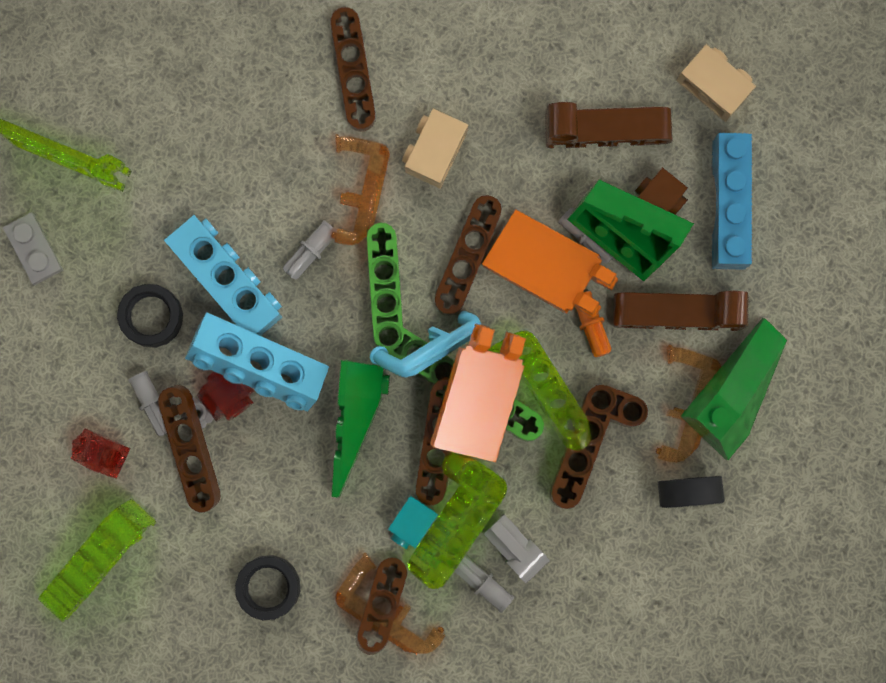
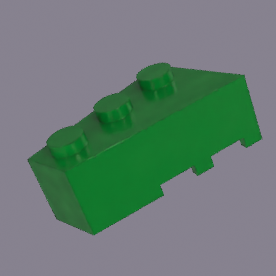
(629, 228)

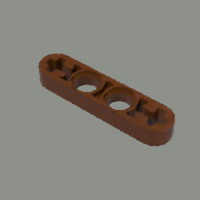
(349, 70)
(470, 256)
(195, 447)
(424, 478)

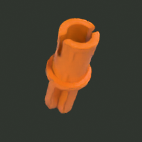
(594, 332)

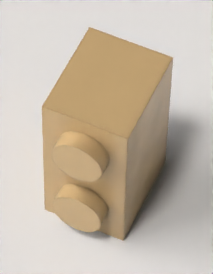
(716, 82)
(435, 148)

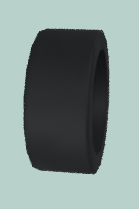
(135, 295)
(691, 492)
(242, 590)

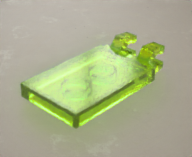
(98, 169)

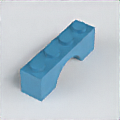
(733, 201)

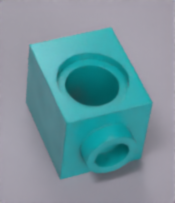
(411, 523)

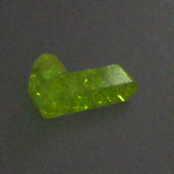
(549, 390)
(435, 557)
(95, 559)

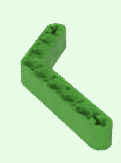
(406, 339)

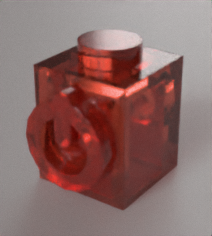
(224, 397)
(99, 453)

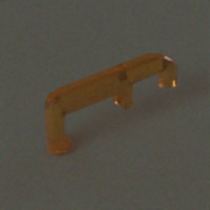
(369, 199)
(690, 438)
(399, 635)

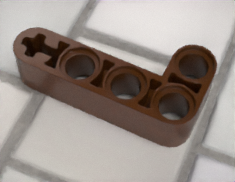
(606, 126)
(680, 311)
(600, 419)

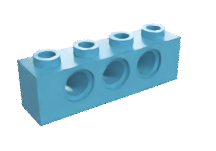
(186, 243)
(274, 359)

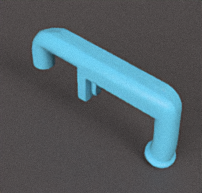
(440, 345)

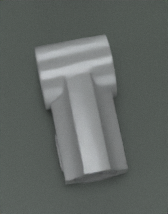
(520, 553)

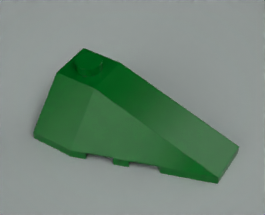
(732, 398)
(359, 401)

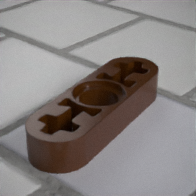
(382, 632)

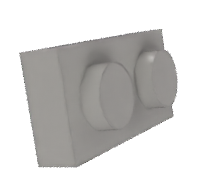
(33, 248)

